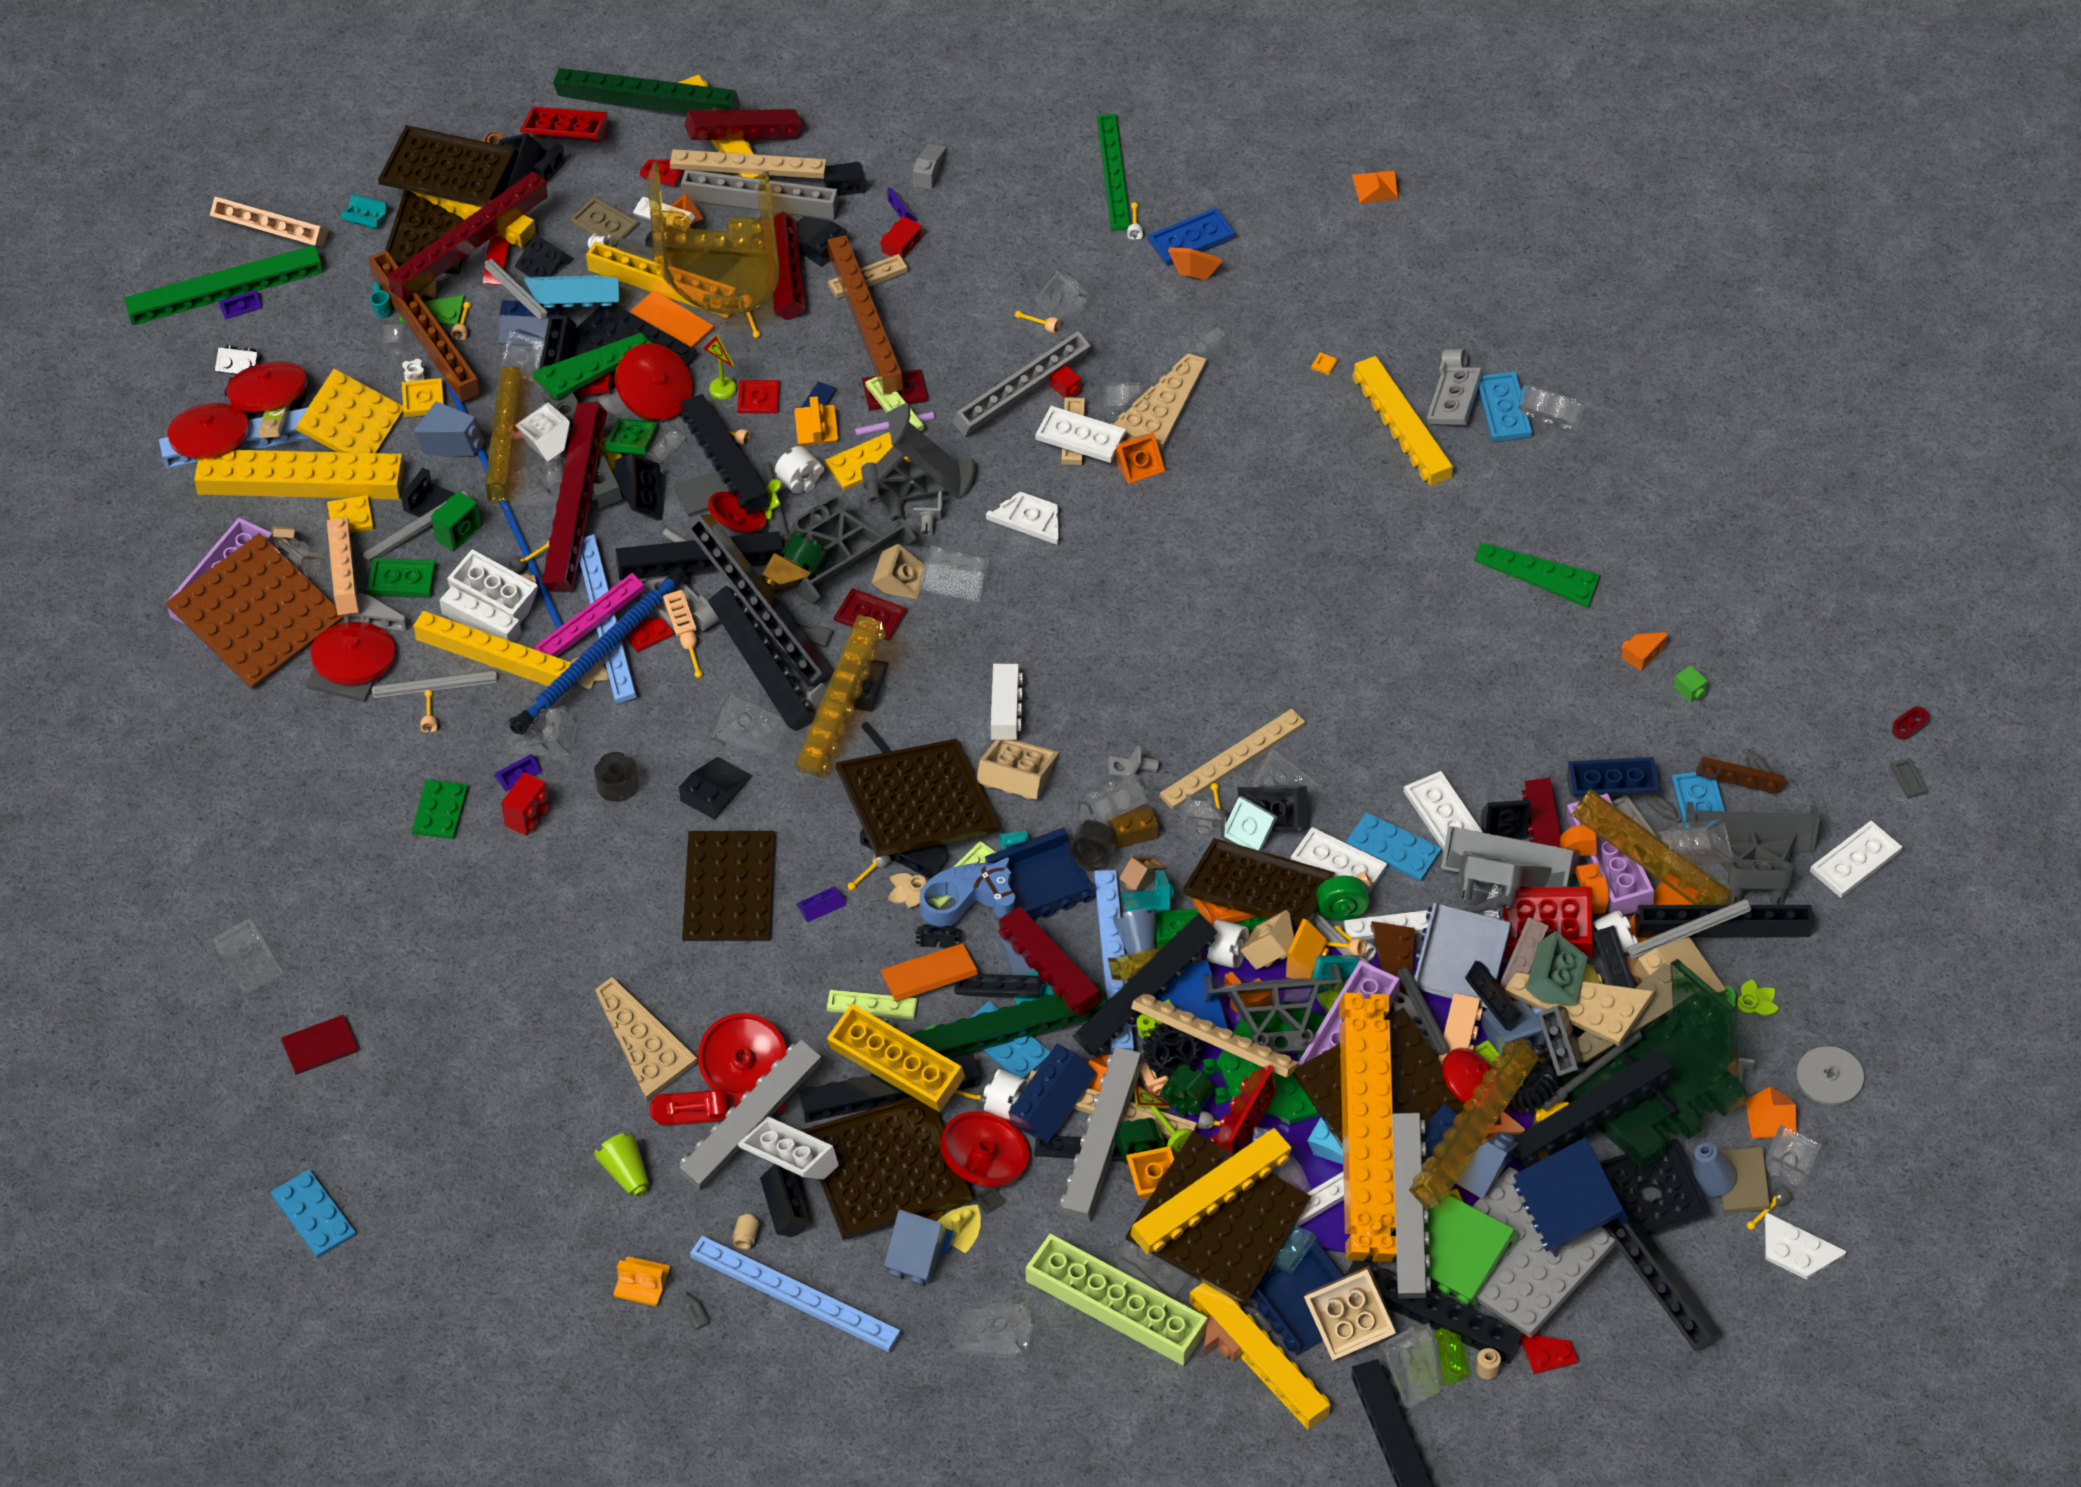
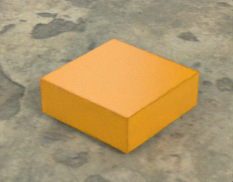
(1324, 363)

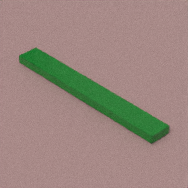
(1113, 172)

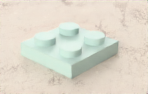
(1249, 824)

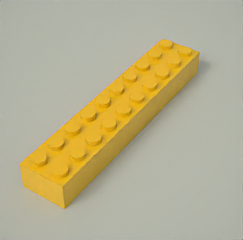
(301, 474)

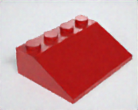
(566, 124)
(1562, 908)
(1247, 1110)

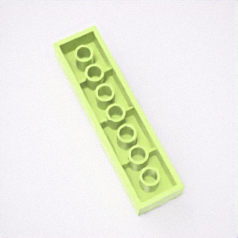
(1116, 1299)

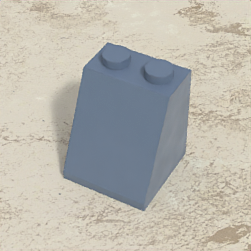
(448, 432)
(1527, 1028)
(1487, 1164)
(915, 1247)

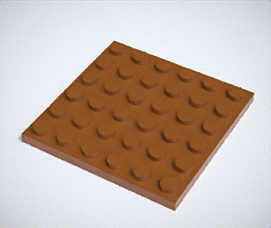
(254, 610)

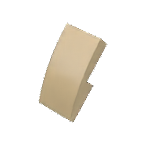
(282, 532)

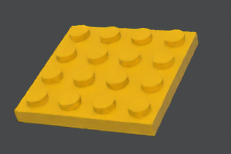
(349, 416)

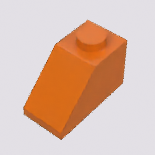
(1643, 648)

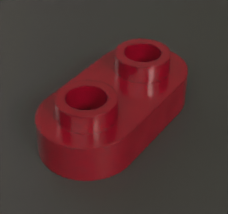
(1909, 724)

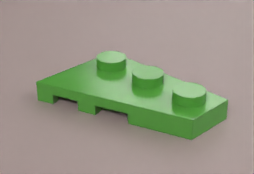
(444, 310)

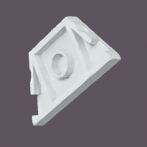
(1028, 516)
(1797, 1249)

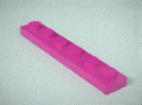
(591, 616)

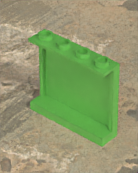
(1463, 1248)

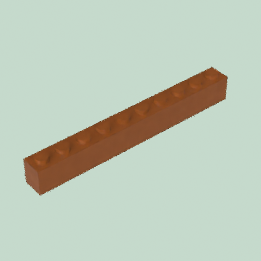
(865, 315)
(427, 332)

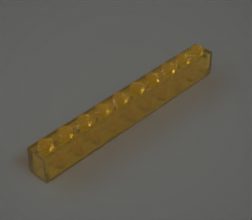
(1473, 1123)

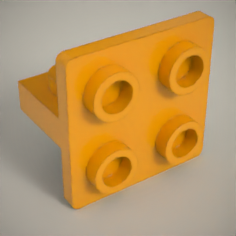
(816, 423)
(641, 1280)

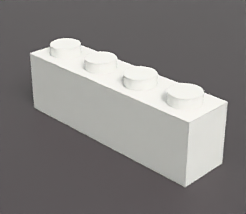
(479, 615)
(1005, 702)

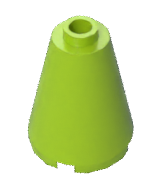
(624, 1163)

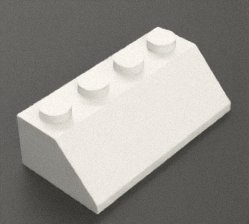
(545, 431)
(494, 585)
(790, 1149)

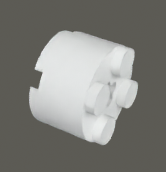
(798, 470)
(1621, 926)
(1227, 946)
(1003, 1093)

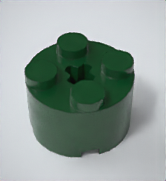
(804, 553)
(1187, 1091)
(1139, 1137)

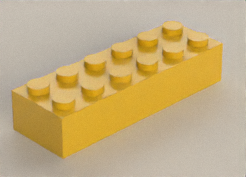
(896, 1057)

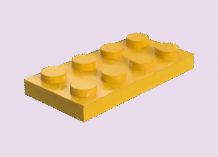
(847, 464)

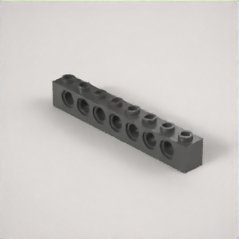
(605, 487)

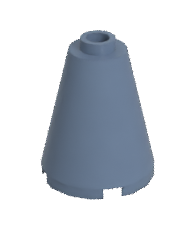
(1137, 929)
(1713, 1171)

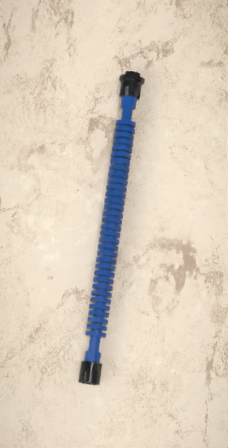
(521, 722)

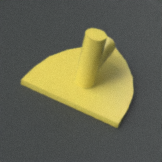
(966, 1225)

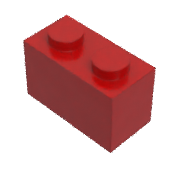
(901, 237)

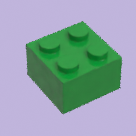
(456, 521)

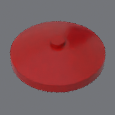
(653, 382)
(266, 386)
(208, 430)
(352, 653)
(739, 1052)
(984, 1149)

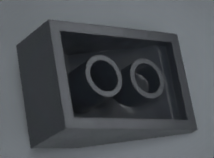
(813, 238)
(640, 484)
(871, 686)
(713, 786)
(1283, 801)
(1506, 818)

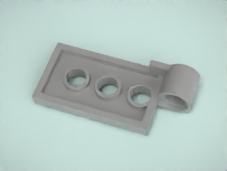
(1451, 367)
(699, 607)

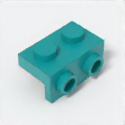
(365, 211)

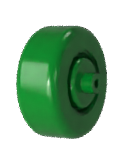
(1342, 898)

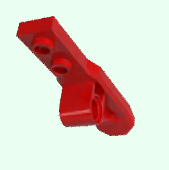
(695, 1106)

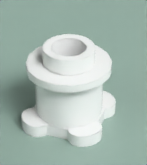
(600, 239)
(413, 370)

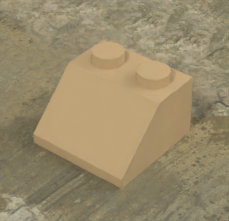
(898, 573)
(1269, 941)

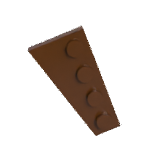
(1394, 948)

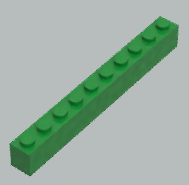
(222, 285)

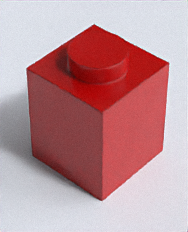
(1065, 382)

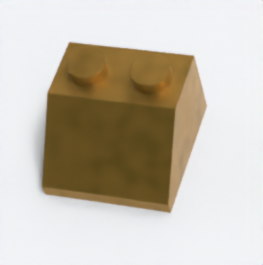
(783, 574)
(1135, 826)

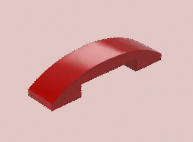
(498, 251)

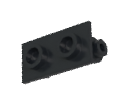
(929, 935)

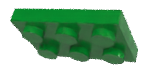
(631, 436)
(401, 577)
(439, 809)

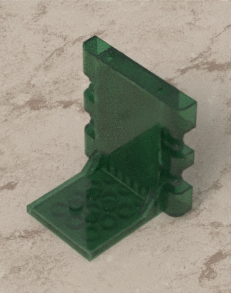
(1704, 1053)

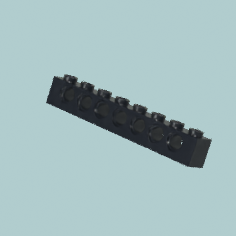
(1447, 1307)

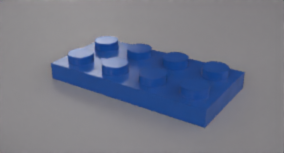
(1194, 233)

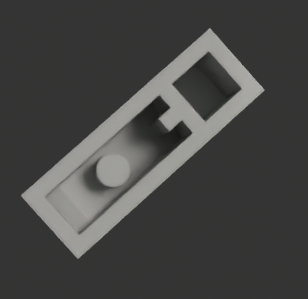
(927, 166)
(376, 613)

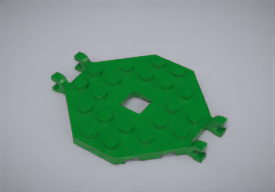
(1290, 1101)

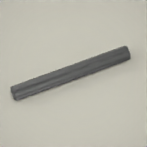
(1423, 1011)

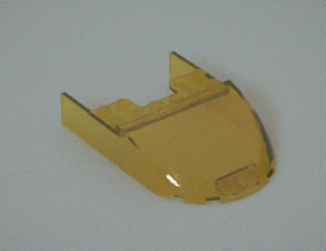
(716, 268)

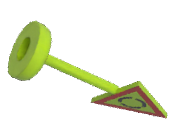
(721, 387)
(1146, 1099)

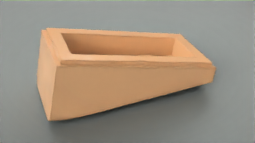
(674, 601)

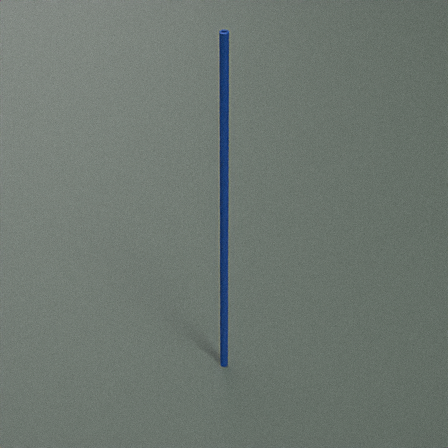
(516, 530)

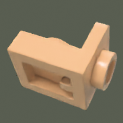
(1150, 1080)

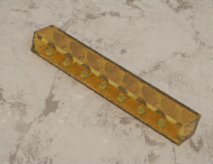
(503, 434)
(840, 697)
(1649, 851)

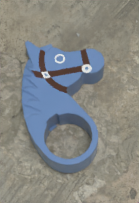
(966, 884)

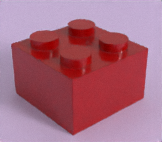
(525, 804)

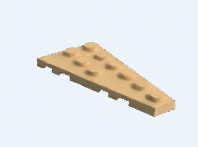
(1162, 405)
(1599, 1008)
(648, 1046)

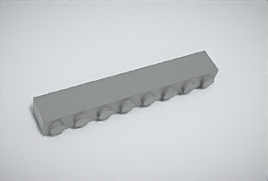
(743, 193)
(1020, 384)
(756, 1105)
(1100, 1140)
(1408, 1210)

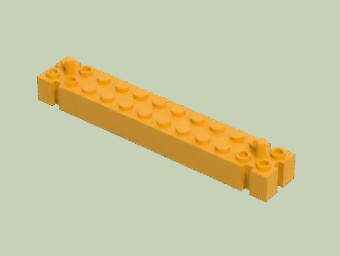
(1367, 1127)

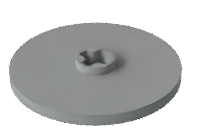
(1838, 1089)

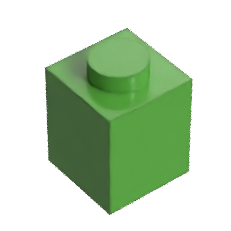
(1691, 684)

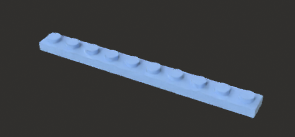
(596, 586)
(1111, 944)
(795, 1294)

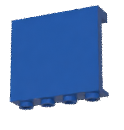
(1187, 995)

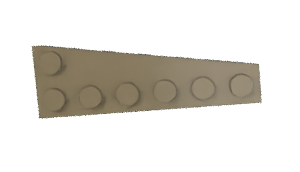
(1658, 982)

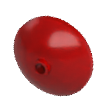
(729, 515)
(1464, 1071)

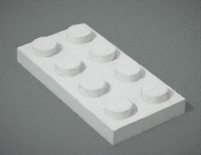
(1080, 434)
(1439, 806)
(1336, 856)
(1856, 859)

